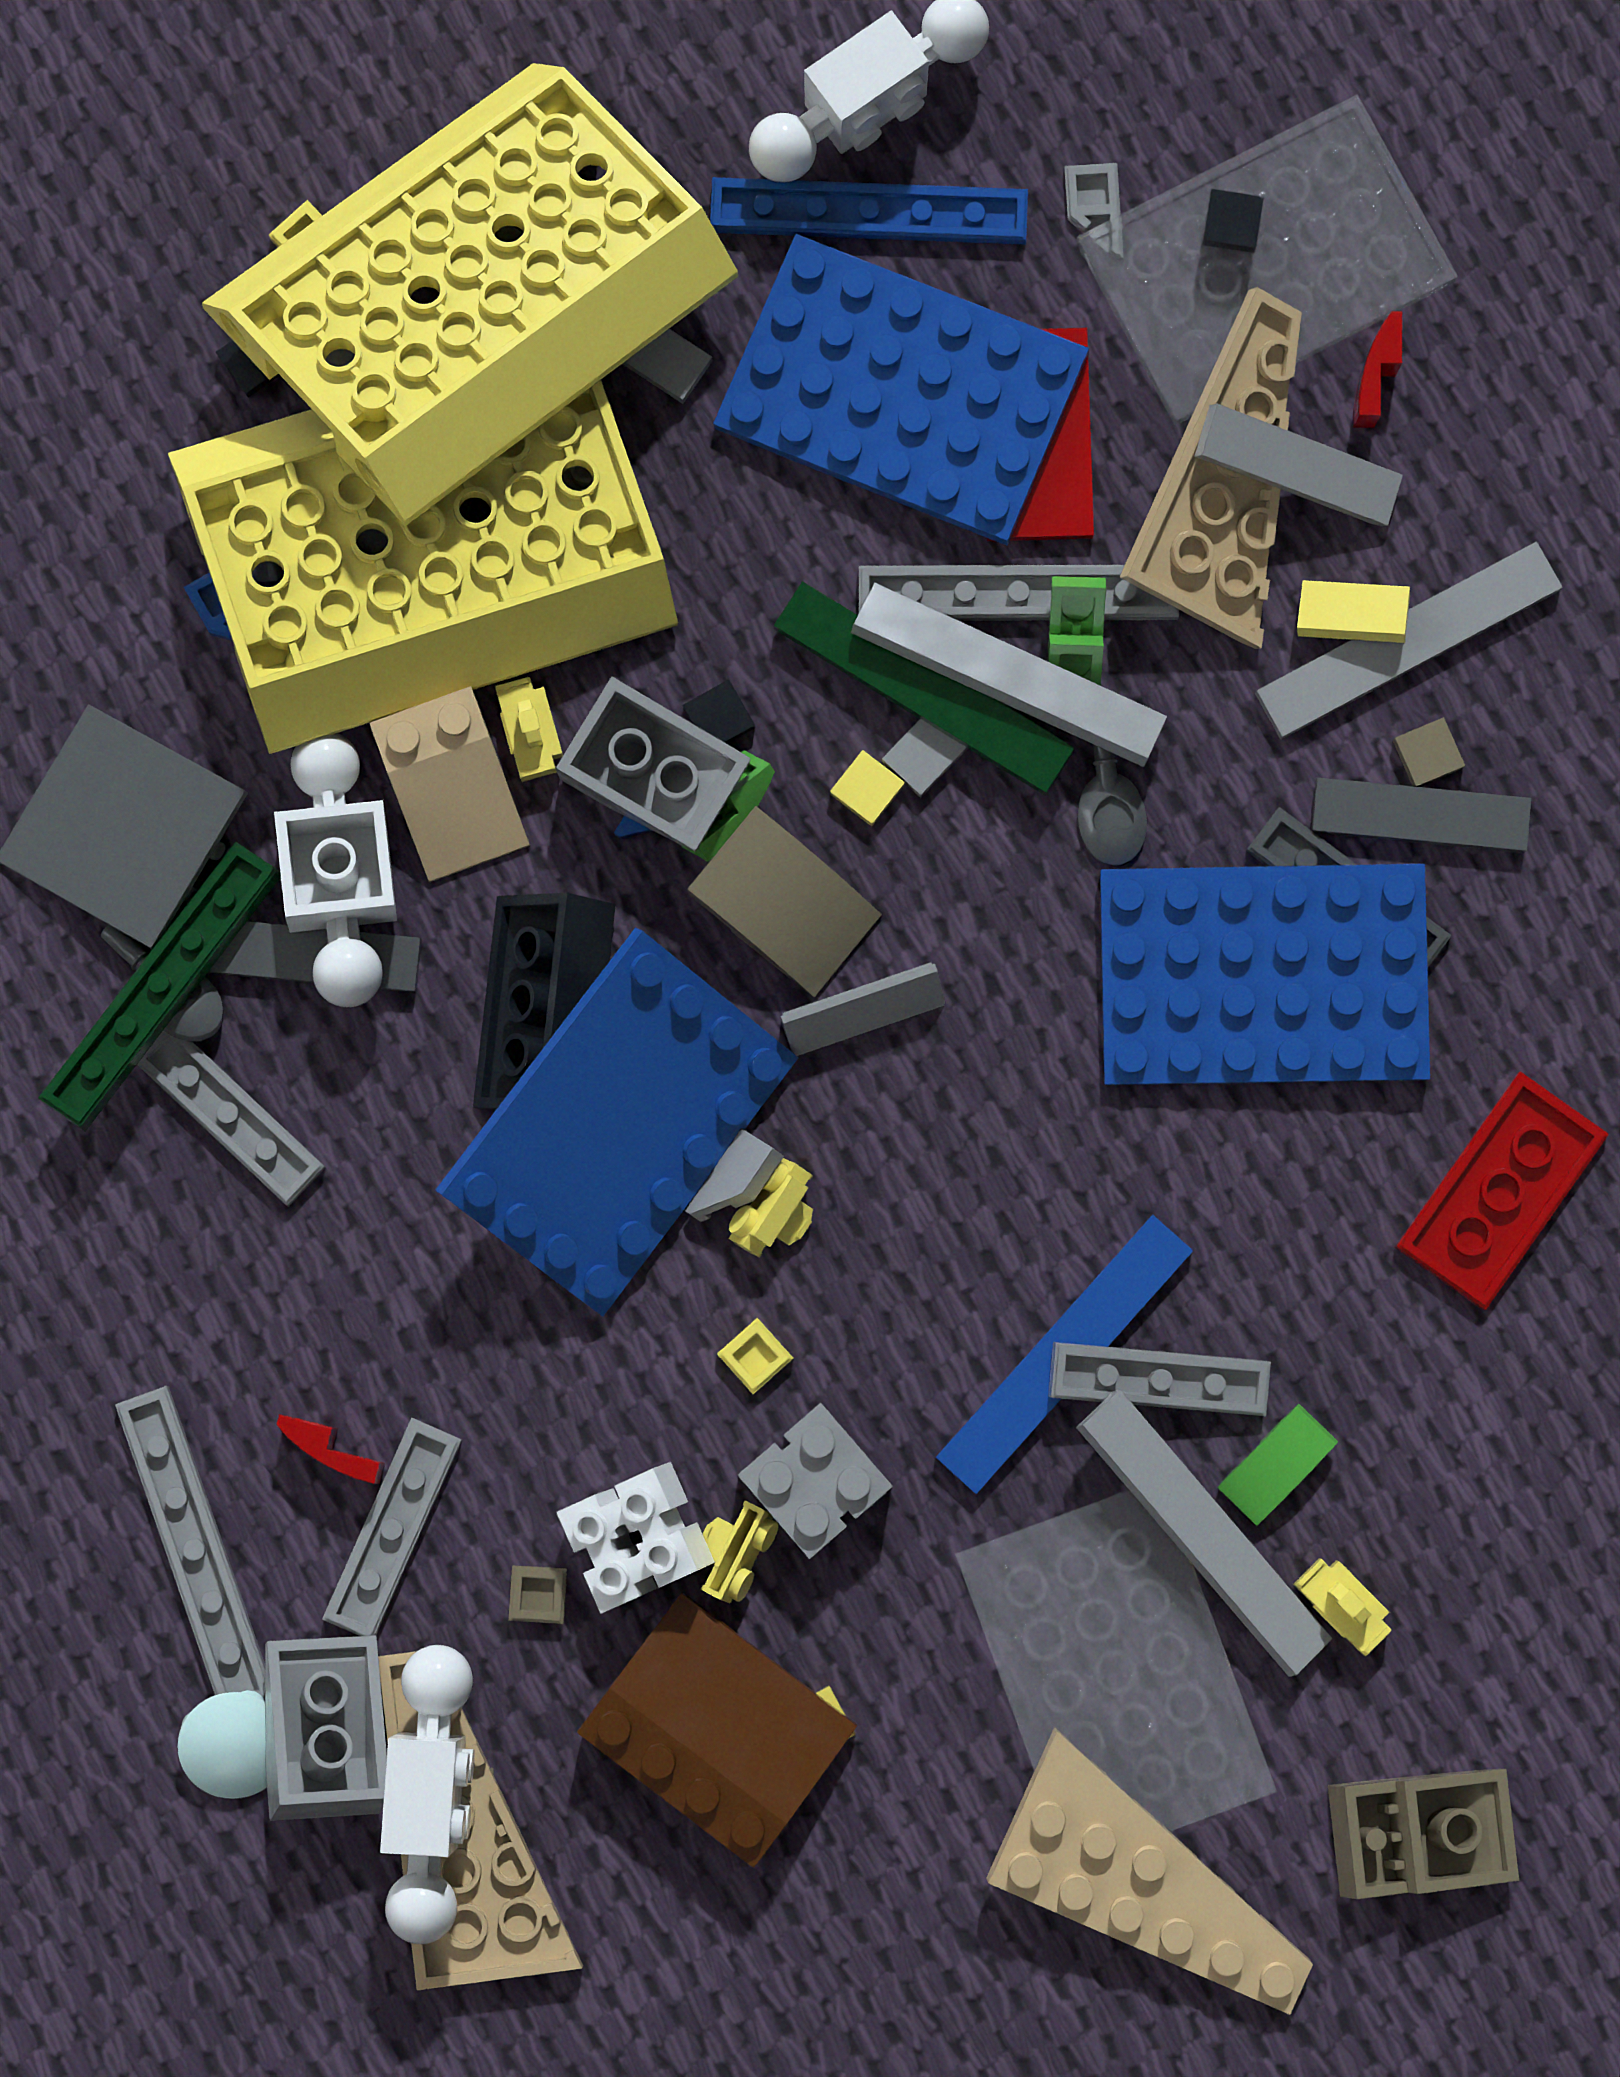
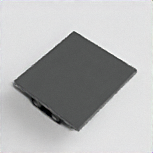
(123, 827)

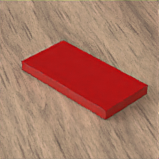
(1063, 492)
(1501, 1190)

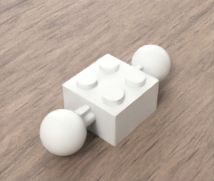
(866, 85)
(336, 869)
(425, 1794)

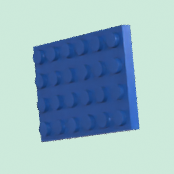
(901, 389)
(1264, 974)

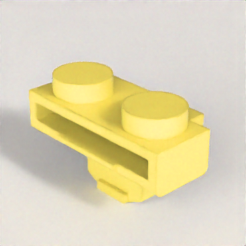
(529, 728)
(774, 1212)
(736, 1550)
(1345, 1604)

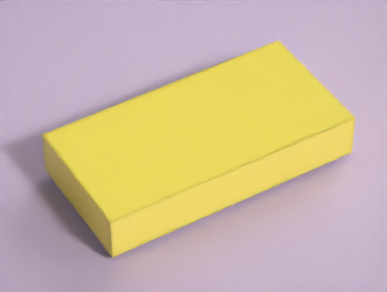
(1353, 611)

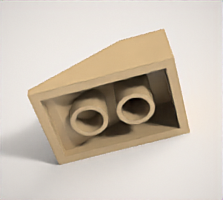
(449, 784)

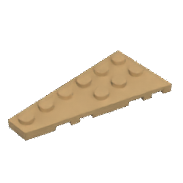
(1210, 525)
(1116, 1869)
(503, 1907)

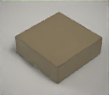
(1429, 753)
(538, 1594)

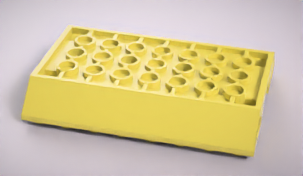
(514, 321)
(446, 597)

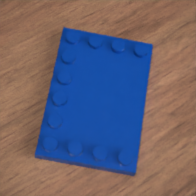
(617, 1122)

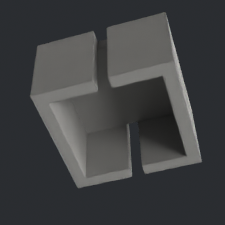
(815, 1480)

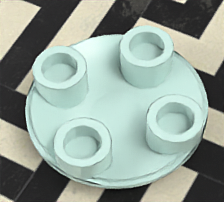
(226, 1745)

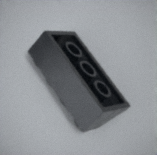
(539, 969)

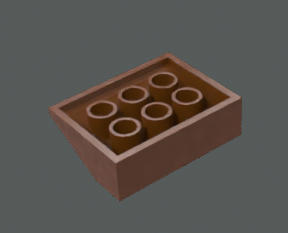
(717, 1729)

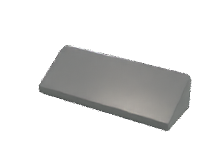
(863, 1009)

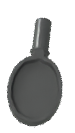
(1111, 813)
(201, 1012)

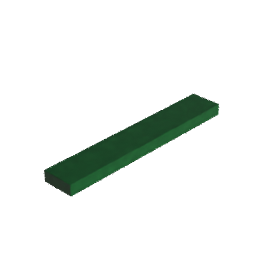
(945, 704)
(159, 987)

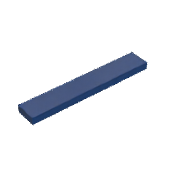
(869, 210)
(1091, 1320)

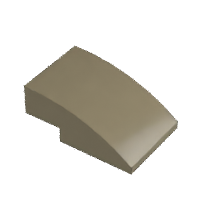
(784, 901)
(1423, 1833)

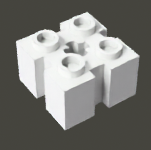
(604, 1527)

